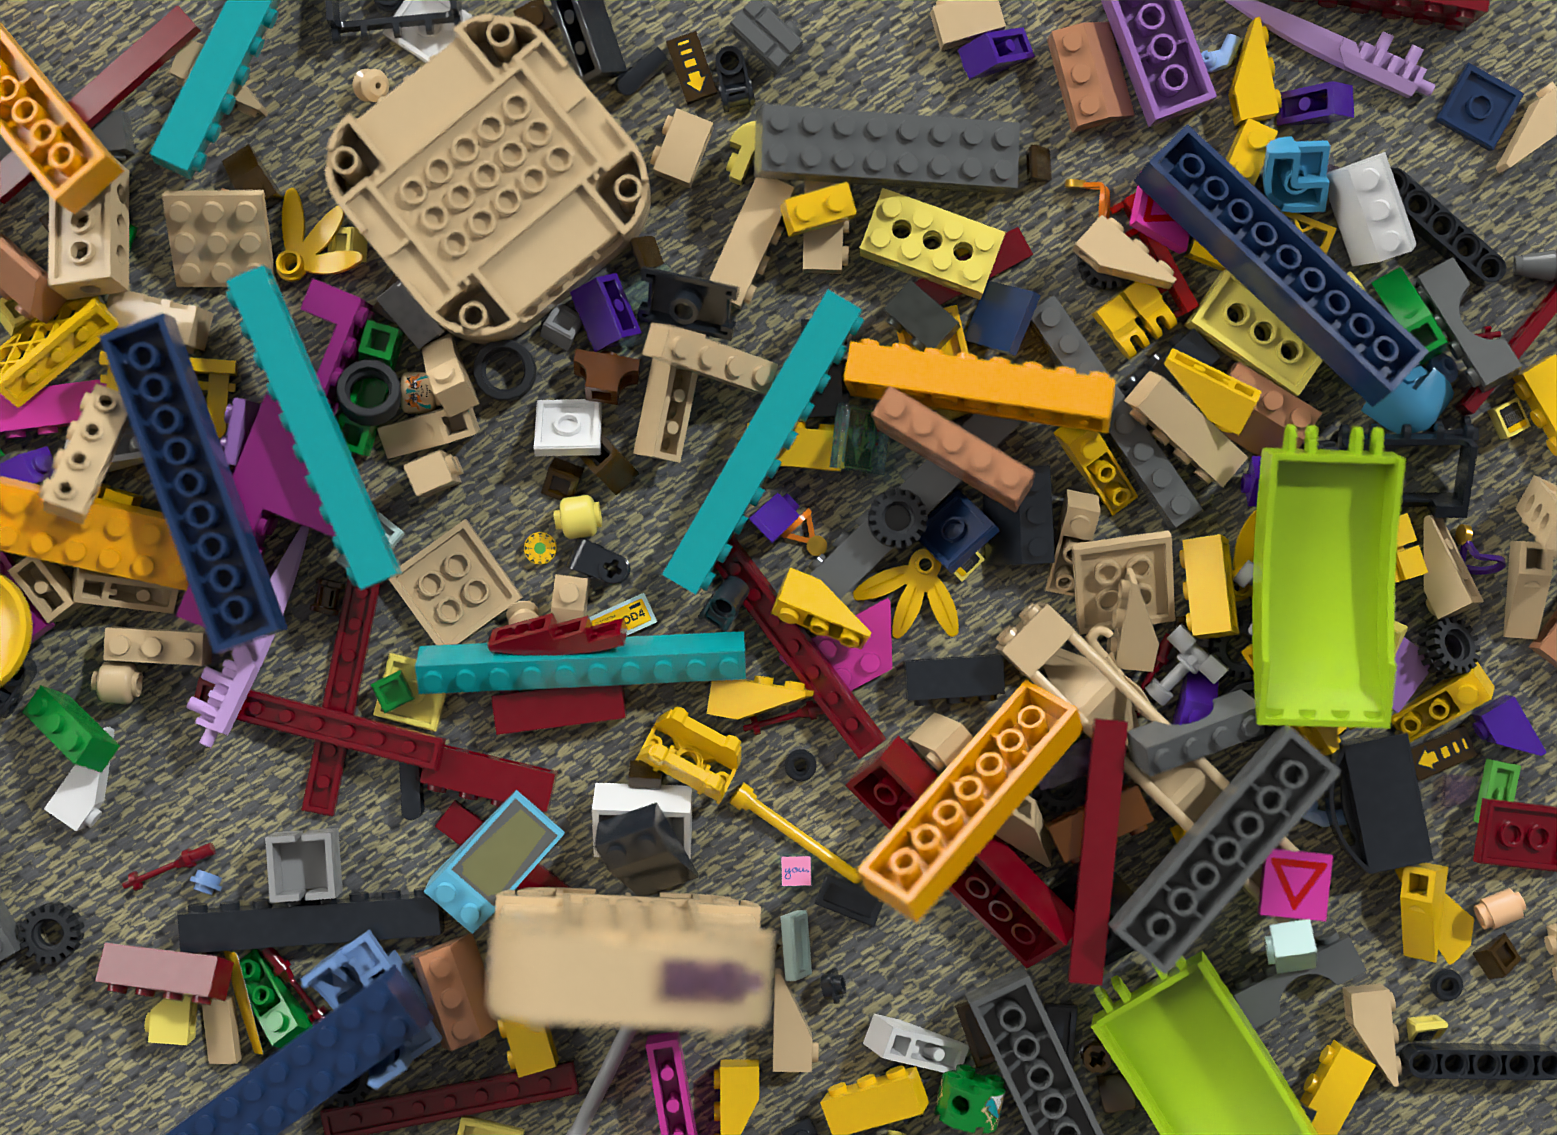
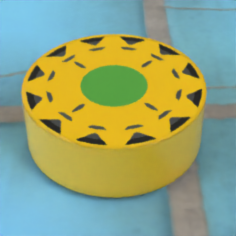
(540, 548)

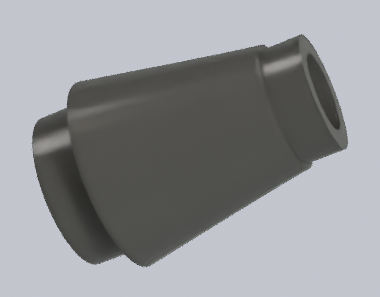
(1537, 265)

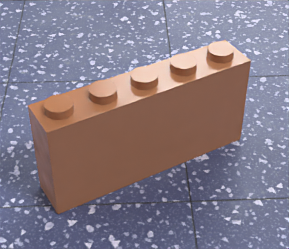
(953, 449)

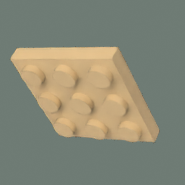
(216, 235)
(1102, 565)
(455, 586)

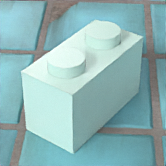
(1291, 946)

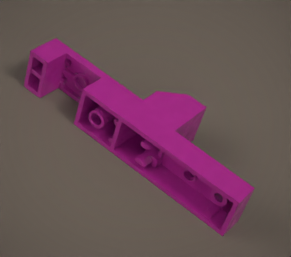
(268, 470)

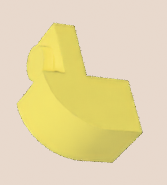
(742, 140)

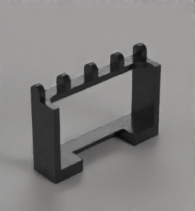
(397, 22)
(1441, 504)

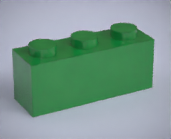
(71, 729)

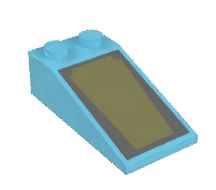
(493, 861)

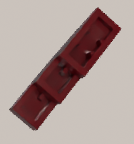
(547, 637)

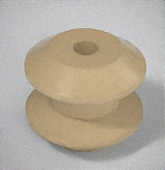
(370, 85)
(521, 611)

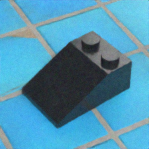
(643, 851)

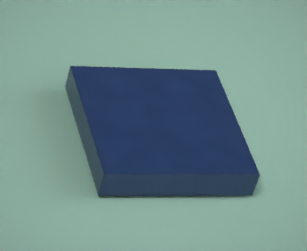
(1479, 107)
(1002, 318)
(956, 531)

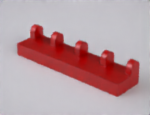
(1180, 290)

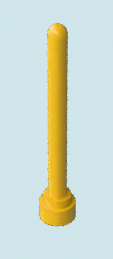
(746, 799)

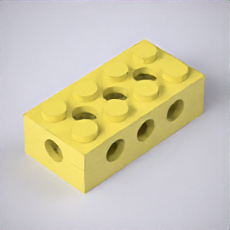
(925, 223)
(1239, 340)

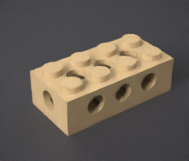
(92, 247)
(1539, 513)

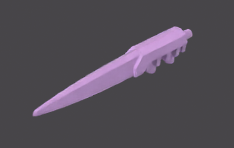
(1362, 60)
(238, 675)

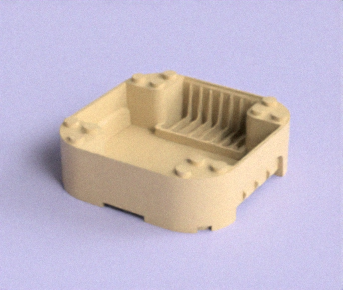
(491, 180)
(602, 956)

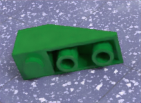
(1410, 311)
(272, 1001)

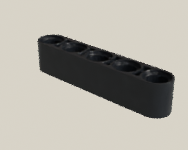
(1453, 232)
(1468, 1054)

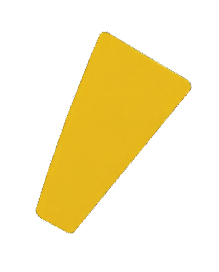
(1455, 928)
(244, 1002)

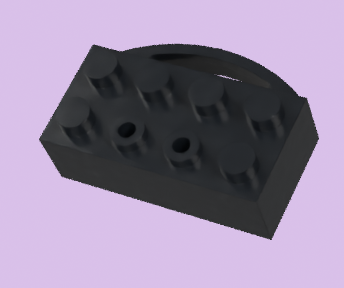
(1379, 803)

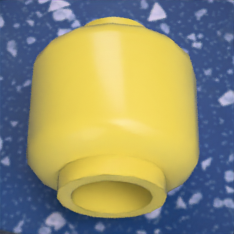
(578, 517)

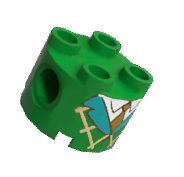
(970, 1099)

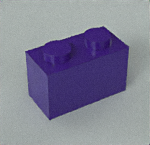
(605, 312)

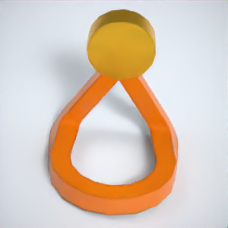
(1104, 199)
(816, 544)

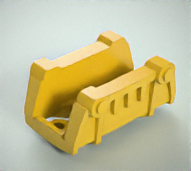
(699, 743)

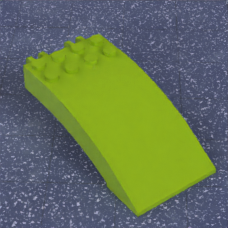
(1326, 582)
(1196, 1056)

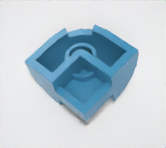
(1297, 174)
(1415, 401)

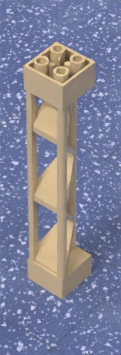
(1104, 694)

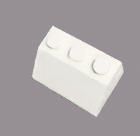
(1370, 211)
(617, 799)

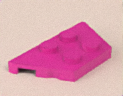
(875, 657)

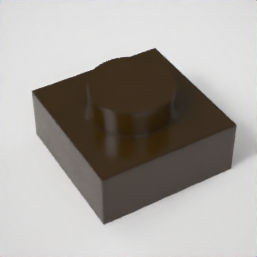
(537, 14)

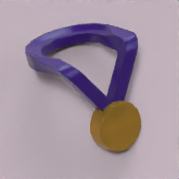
(1463, 537)

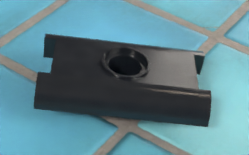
(707, 300)

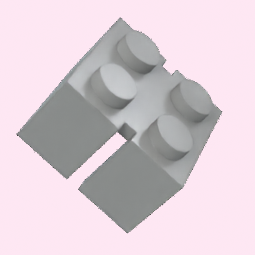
(304, 862)

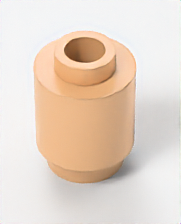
(1500, 909)

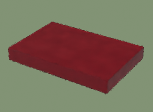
(1517, 835)

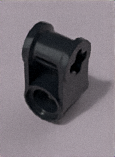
(733, 85)
(593, 561)
(725, 602)
(13, 690)

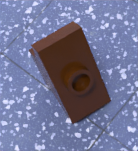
(605, 374)

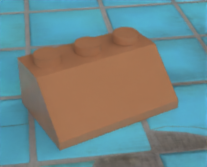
(1090, 75)
(26, 283)
(1271, 414)
(456, 991)

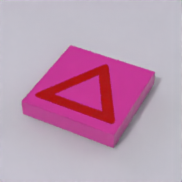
(1157, 223)
(1295, 884)

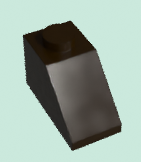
(249, 173)
(611, 466)

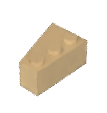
(192, 320)
(940, 740)

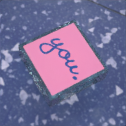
(796, 870)

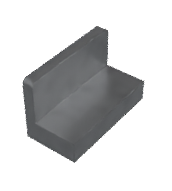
(409, 314)

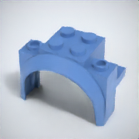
(349, 971)

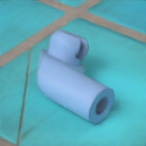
(1222, 58)
(1320, 817)

